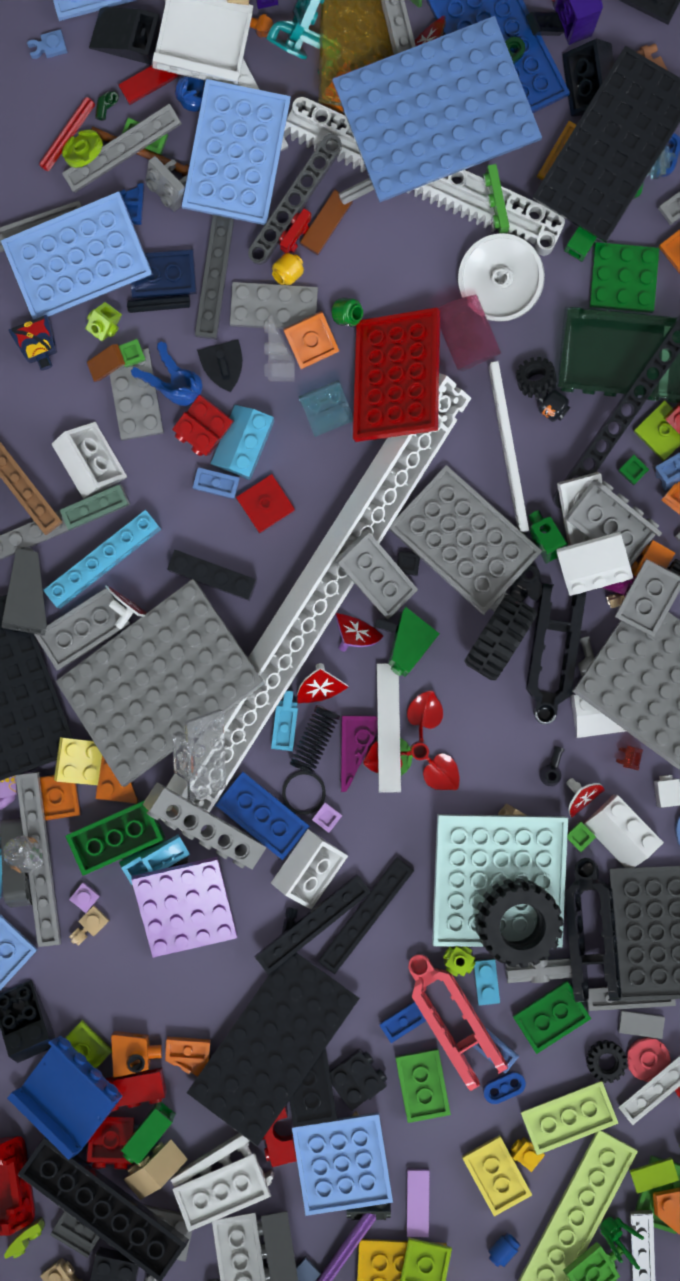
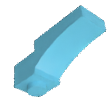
(154, 858)

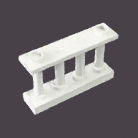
(221, 1154)

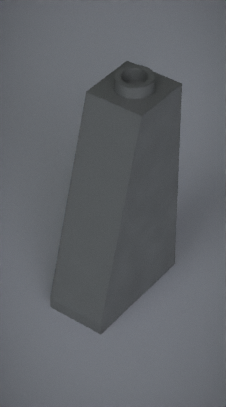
(25, 599)

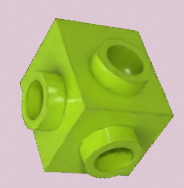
(103, 321)
(453, 954)

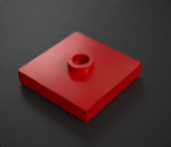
(265, 503)

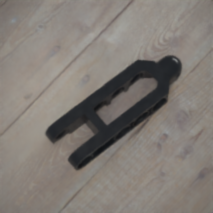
(547, 703)
(588, 879)

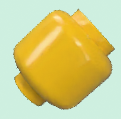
(287, 269)

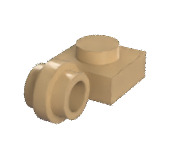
(92, 922)

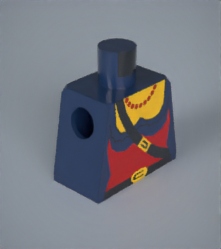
(36, 341)

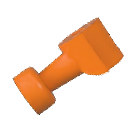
(261, 25)

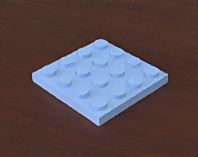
(342, 1164)

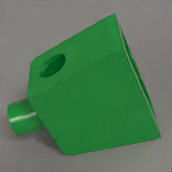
(548, 541)

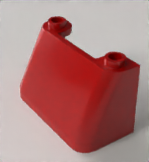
(16, 1194)

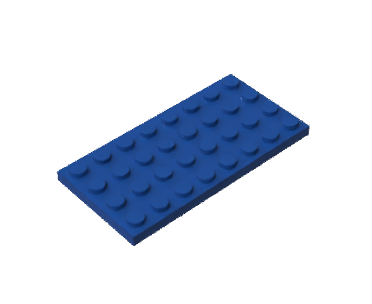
(535, 69)

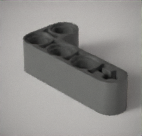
(15, 884)

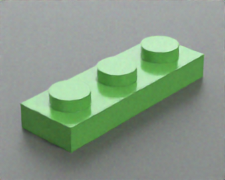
(496, 199)

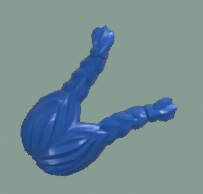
(190, 93)
(184, 384)

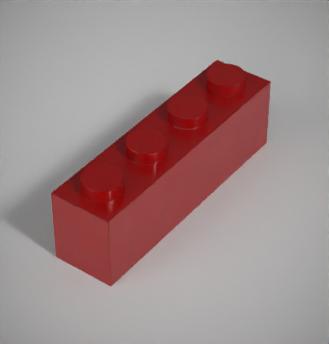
(140, 1087)

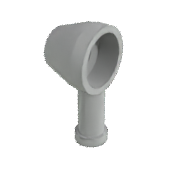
(589, 656)

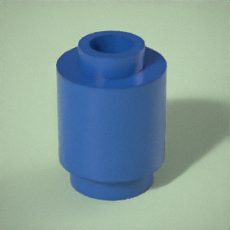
(503, 1250)

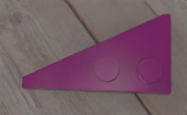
(355, 741)

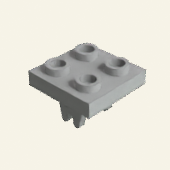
(164, 183)

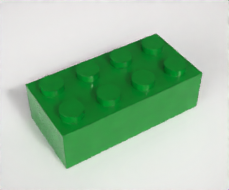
(114, 838)

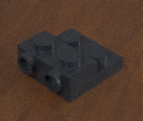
(357, 1079)

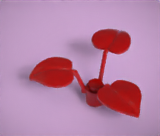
(442, 771)

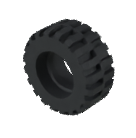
(500, 637)
(538, 942)

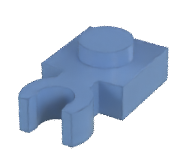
(51, 44)

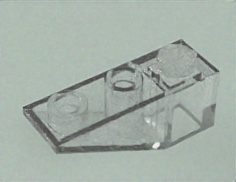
(280, 359)

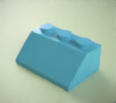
(243, 442)

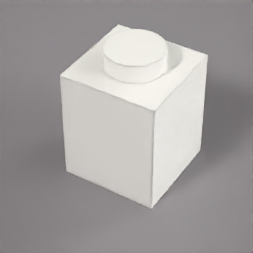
(667, 791)

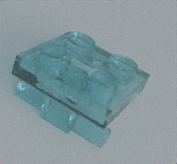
(326, 408)

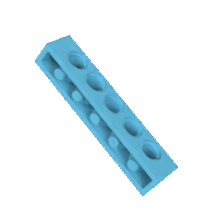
(102, 559)

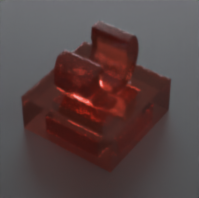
(632, 757)

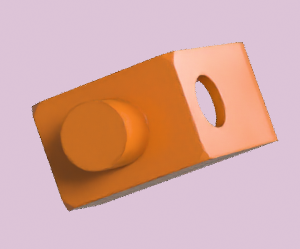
(126, 1044)

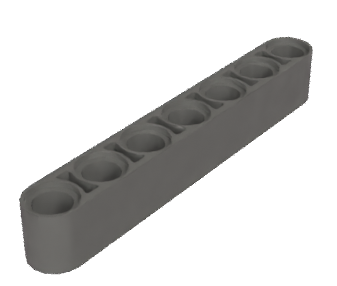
(296, 189)

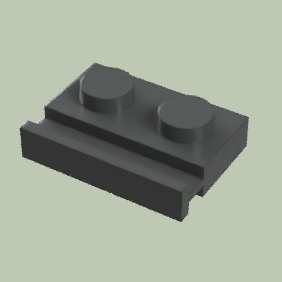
(74, 1234)

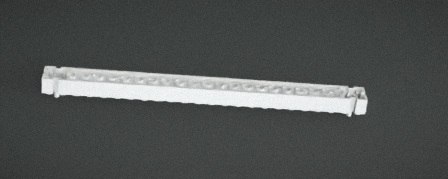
(324, 583)

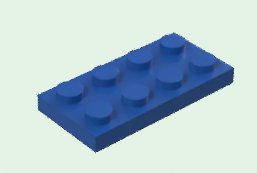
(262, 815)

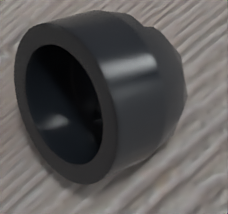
(136, 1067)

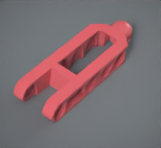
(424, 975)

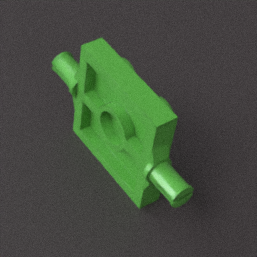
(593, 1265)

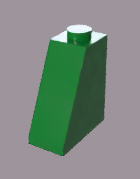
(410, 642)
(148, 1133)

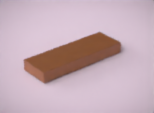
(325, 223)

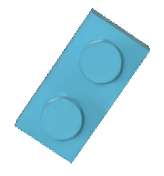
(486, 982)

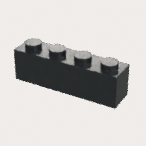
(212, 575)

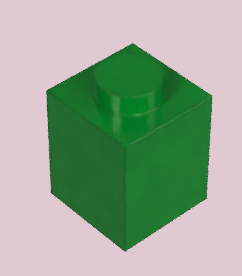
(580, 244)

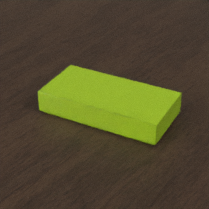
(654, 1175)

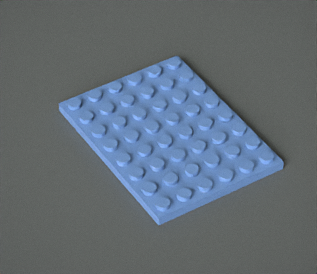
(437, 109)

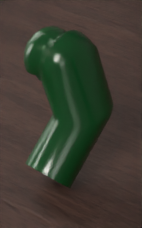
(104, 103)

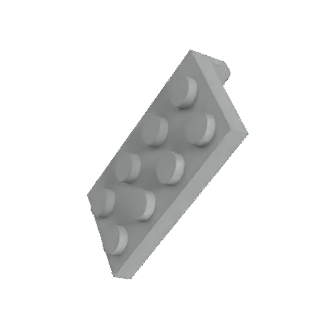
(604, 513)

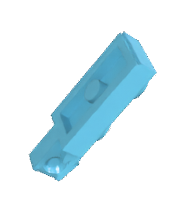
(285, 723)

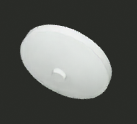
(503, 275)

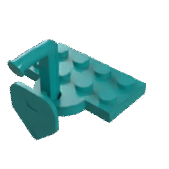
(297, 29)

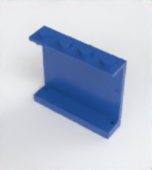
(66, 1098)

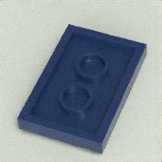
(171, 275)

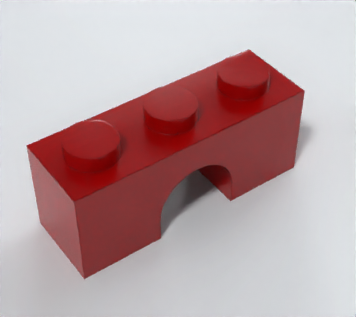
(279, 1148)

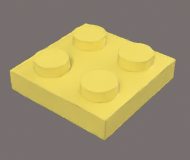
(78, 762)

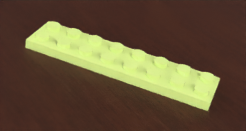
(580, 1208)

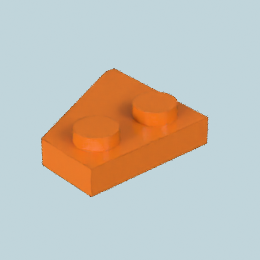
(110, 788)
(188, 1053)

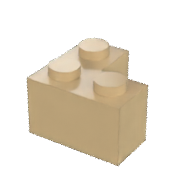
(155, 1170)

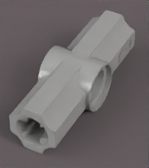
(541, 972)

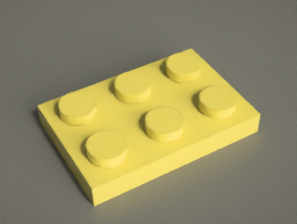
(496, 1175)

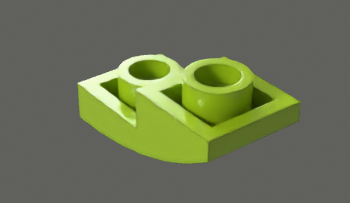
(21, 1241)

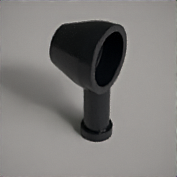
(553, 767)

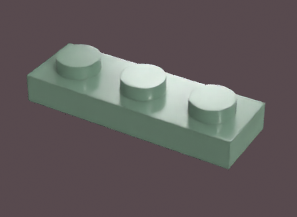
(94, 507)

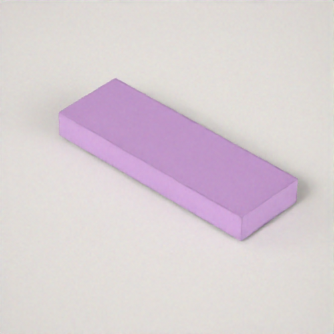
(417, 1202)

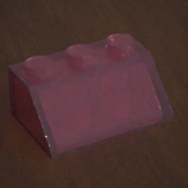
(467, 332)

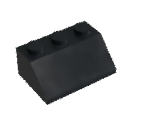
(585, 72)

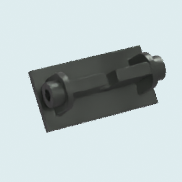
(381, 1211)

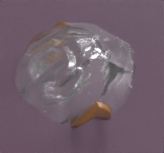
(23, 854)

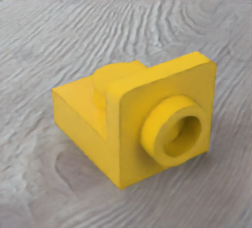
(525, 1154)

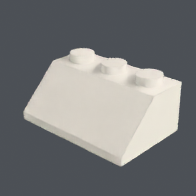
(88, 459)
(595, 563)
(590, 721)
(623, 832)
(309, 869)

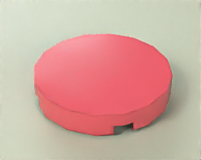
(647, 1058)

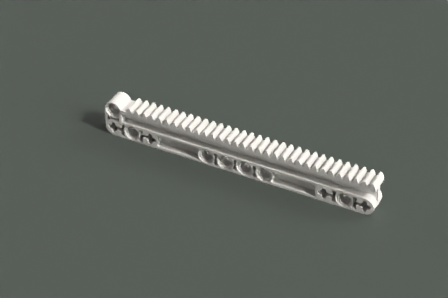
(468, 197)

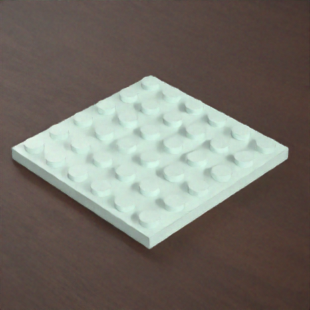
(485, 851)

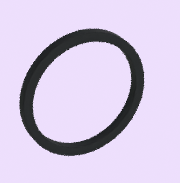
(302, 812)

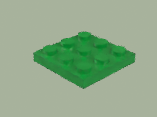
(624, 277)

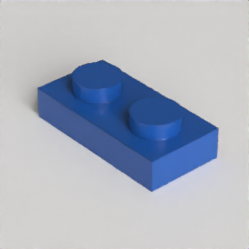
(402, 1022)

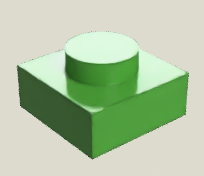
(132, 353)
(580, 836)

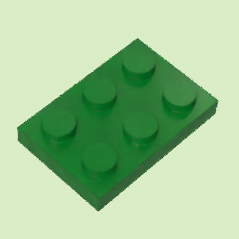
(551, 1017)

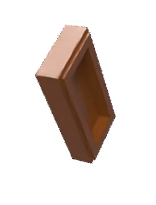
(105, 362)

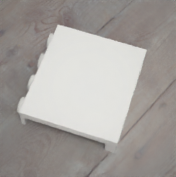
(203, 39)

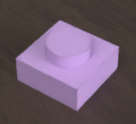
(327, 817)
(84, 897)

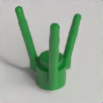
(611, 1230)

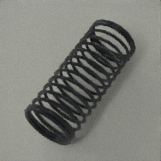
(306, 767)

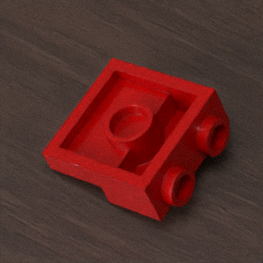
(202, 426)
(108, 1141)

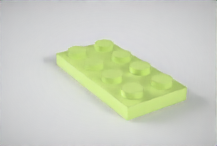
(569, 1117)

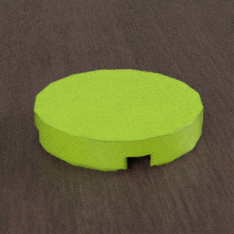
(82, 149)

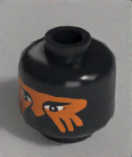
(554, 405)

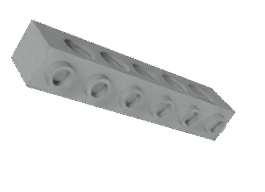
(162, 797)

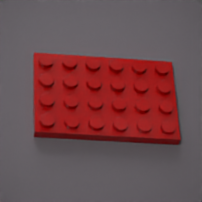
(397, 375)

